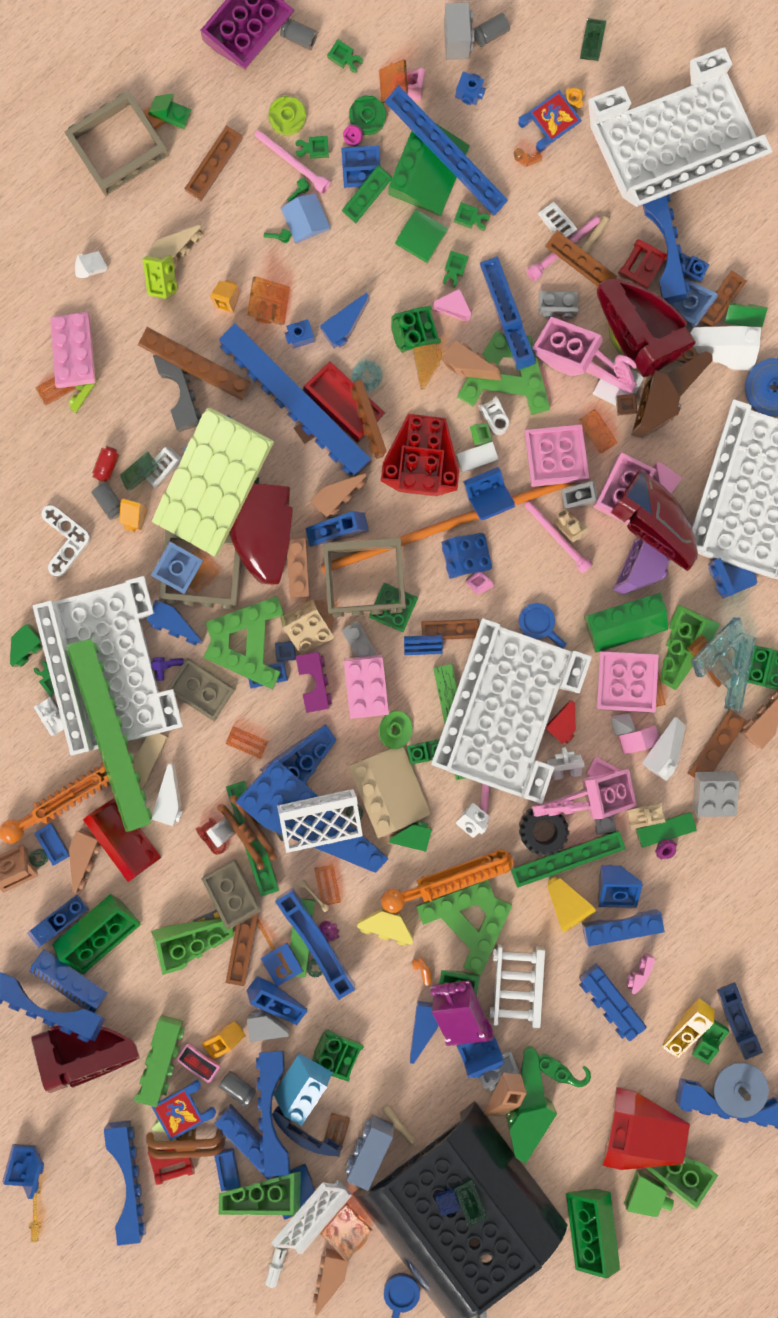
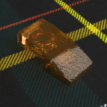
(598, 431)

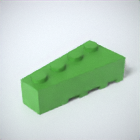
(160, 1061)
(268, 1197)

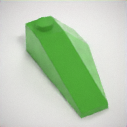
(685, 629)
(184, 942)
(686, 1180)

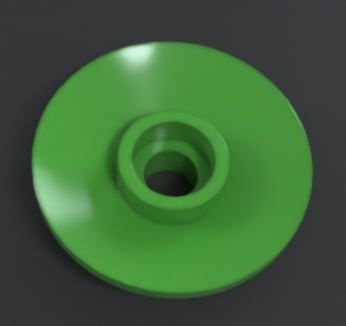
(401, 733)

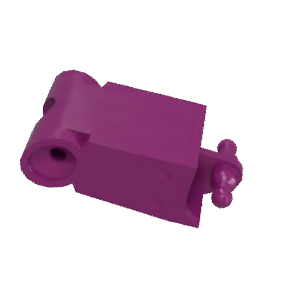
(460, 1014)

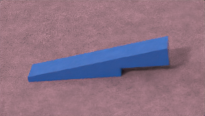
(507, 313)

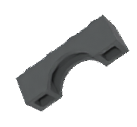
(184, 413)

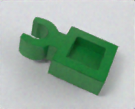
(343, 54)
(316, 147)
(468, 216)
(455, 266)
(46, 681)

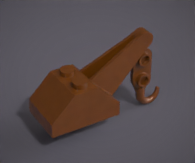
(663, 392)

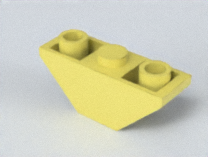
(387, 926)

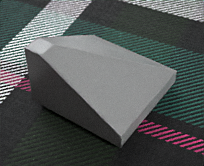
(622, 724)

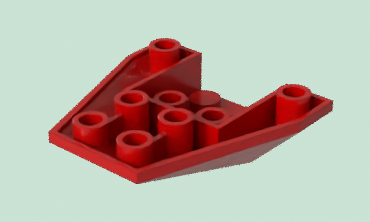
(422, 458)
(644, 1134)

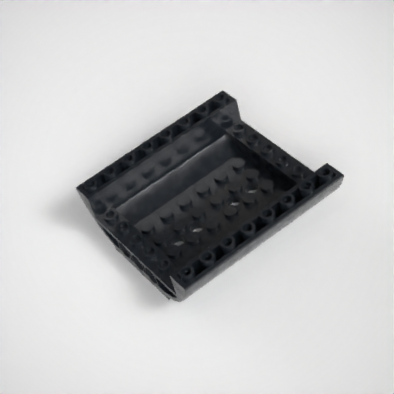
(519, 1226)

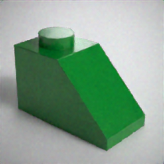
(413, 836)
(451, 976)

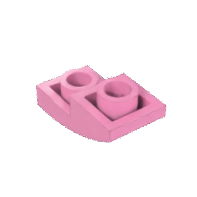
(637, 979)

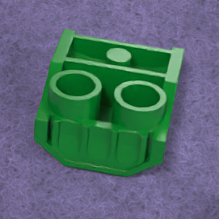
(414, 328)
(337, 1054)

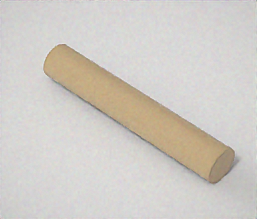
(595, 234)
(398, 1124)

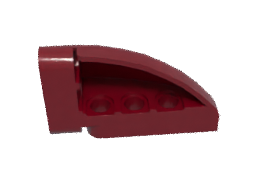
(263, 532)
(72, 1062)

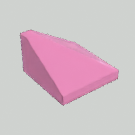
(479, 583)

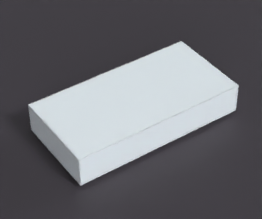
(477, 457)
(221, 832)

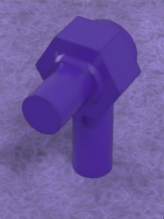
(160, 664)

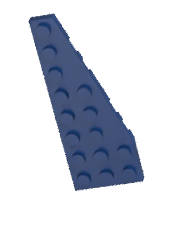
(280, 786)

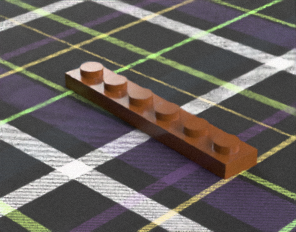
(194, 363)

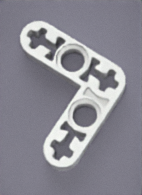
(72, 542)

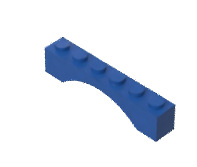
(672, 283)
(323, 953)
(82, 1022)
(694, 1097)
(119, 1143)
(276, 1156)

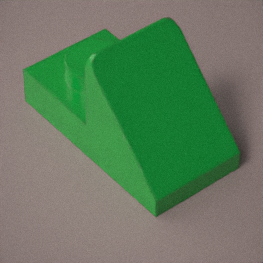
(169, 111)

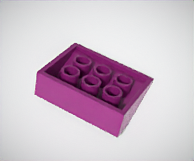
(244, 28)

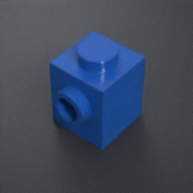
(299, 334)

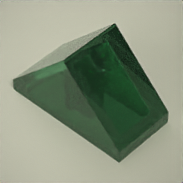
(592, 39)
(471, 1203)

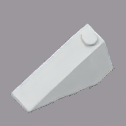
(729, 345)

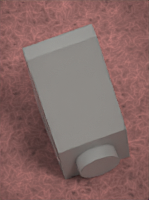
(580, 495)
(265, 1026)

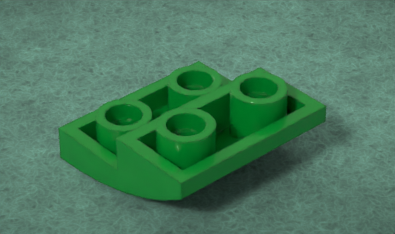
(421, 236)
(764, 668)

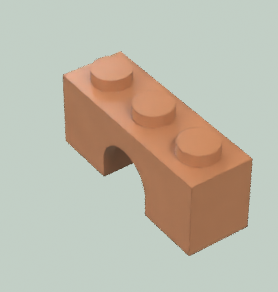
(298, 568)

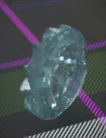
(374, 381)

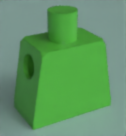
(647, 1196)

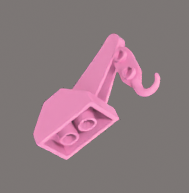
(572, 350)
(601, 799)

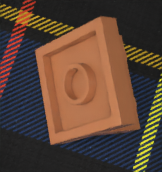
(15, 868)

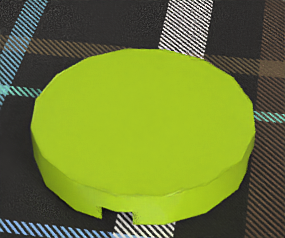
(287, 115)

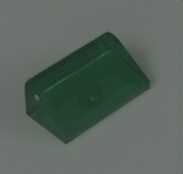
(138, 471)

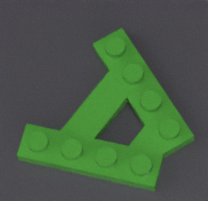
(528, 385)
(254, 620)
(449, 907)

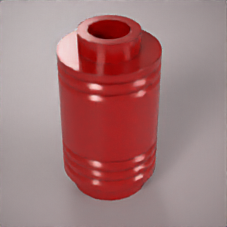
(105, 464)

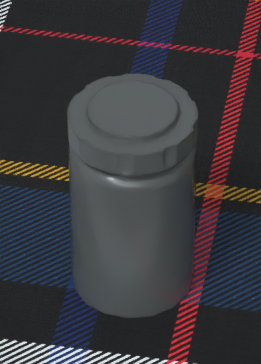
(491, 29)
(299, 33)
(107, 500)
(237, 1088)

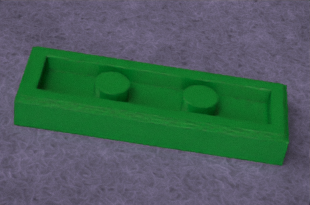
(367, 194)
(669, 829)

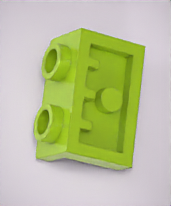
(160, 276)

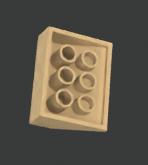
(389, 790)

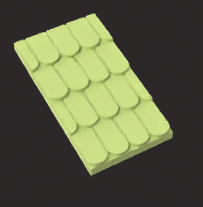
(212, 481)

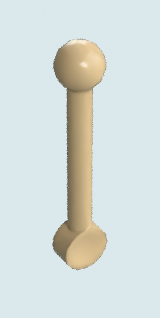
(303, 884)

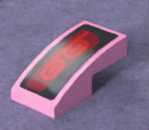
(199, 1064)

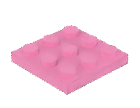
(556, 455)
(627, 681)

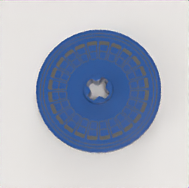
(757, 387)

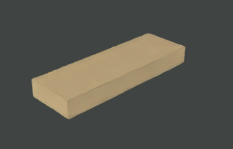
(148, 756)

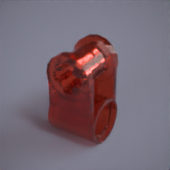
(205, 837)

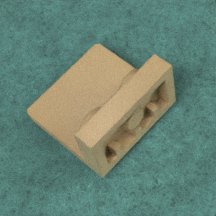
(306, 627)

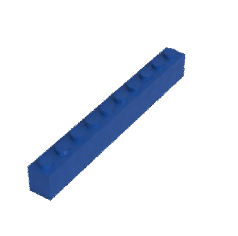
(294, 399)

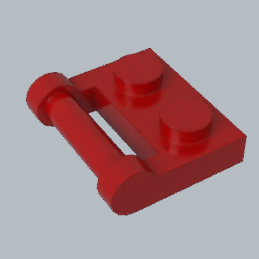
(648, 267)
(157, 1164)

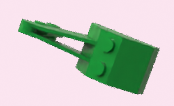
(536, 1113)

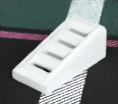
(562, 217)
(166, 470)

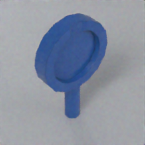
(538, 622)
(401, 1293)

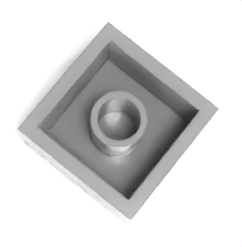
(458, 30)
(715, 794)

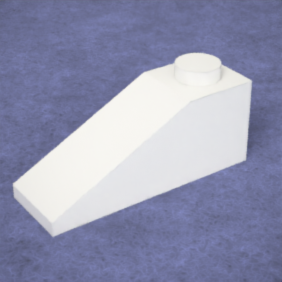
(666, 752)
(168, 800)

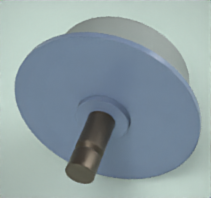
(741, 1090)

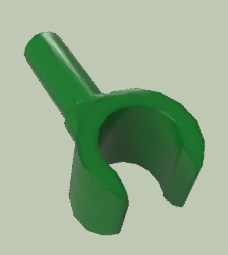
(303, 187)
(284, 236)

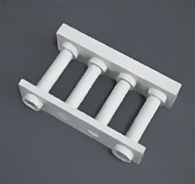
(534, 977)

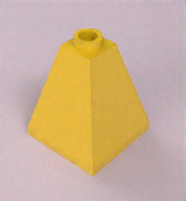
(568, 904)

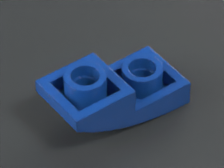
(694, 267)

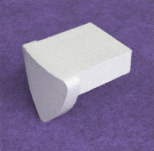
(89, 265)

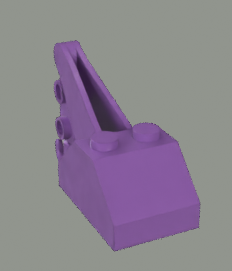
(641, 568)

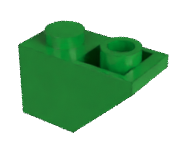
(24, 644)

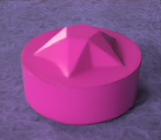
(353, 135)

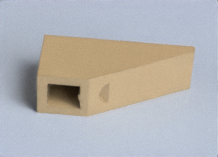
(177, 244)

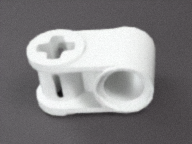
(493, 412)

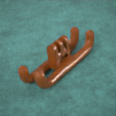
(248, 832)
(185, 1146)

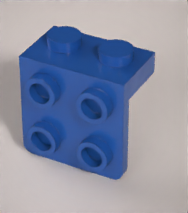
(488, 494)
(466, 555)
(730, 578)
(481, 1057)
(24, 1168)

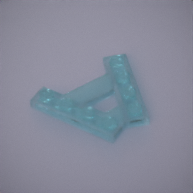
(733, 675)

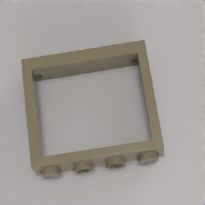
(131, 169)
(364, 545)
(206, 601)

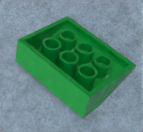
(422, 176)

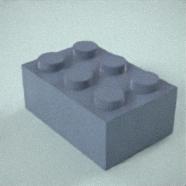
(369, 1152)

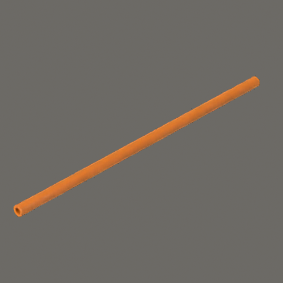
(442, 526)

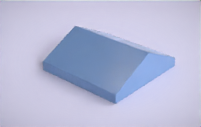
(305, 217)
(696, 303)
(176, 567)

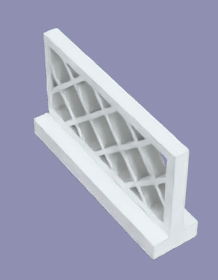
(319, 805)
(313, 1217)

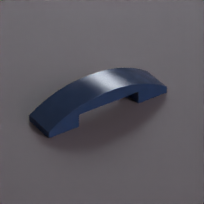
(738, 1021)
(303, 1139)

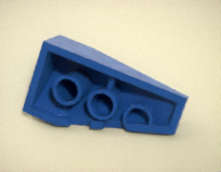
(307, 753)

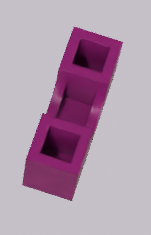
(312, 665)

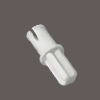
(275, 1267)

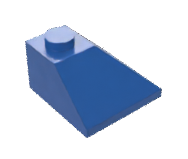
(618, 888)

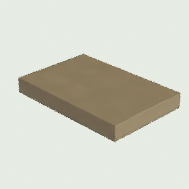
(201, 689)
(231, 894)

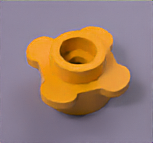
(578, 93)

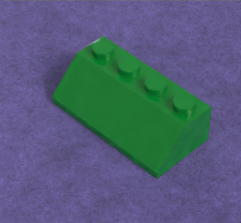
(627, 622)
(96, 934)
(593, 1232)

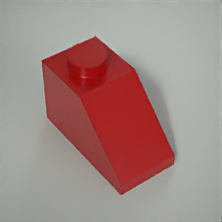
(563, 723)

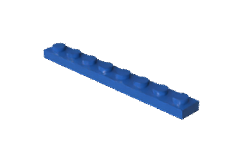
(446, 150)

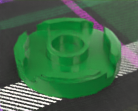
(368, 114)

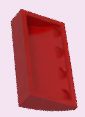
(332, 393)
(128, 850)

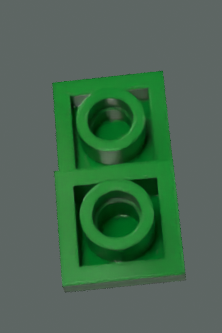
(745, 315)
(422, 751)

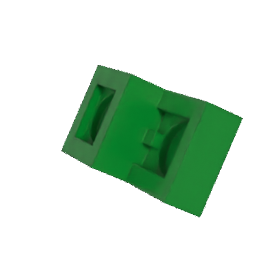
(709, 1042)

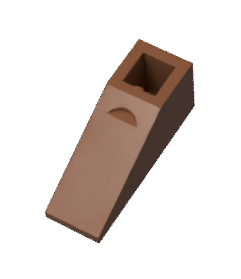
(466, 363)
(334, 495)
(764, 724)
(81, 858)
(506, 1096)
(331, 1279)

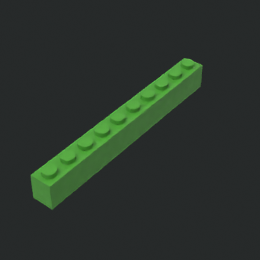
(109, 735)

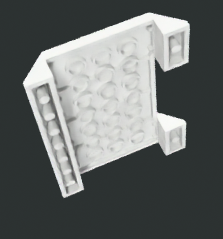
(676, 136)
(741, 495)
(114, 624)
(505, 709)

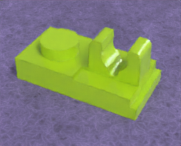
(78, 400)

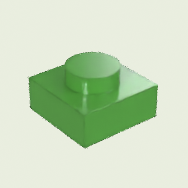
(481, 434)

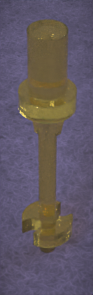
(35, 1225)

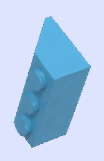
(301, 1088)

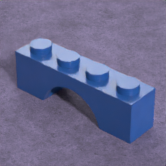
(610, 931)

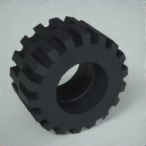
(543, 847)

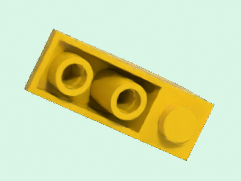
(690, 1028)

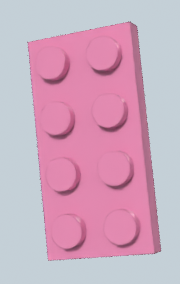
(72, 350)

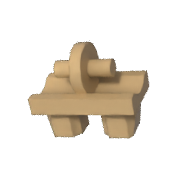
(570, 525)
(645, 815)

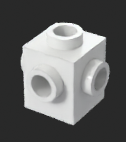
(473, 820)

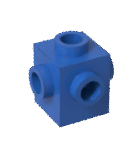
(470, 88)

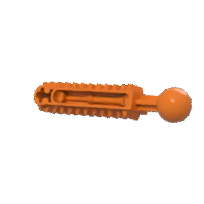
(12, 830)
(450, 880)

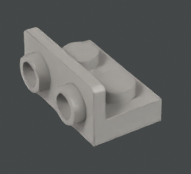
(558, 304)
(491, 1078)

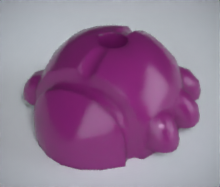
(666, 849)
(327, 927)

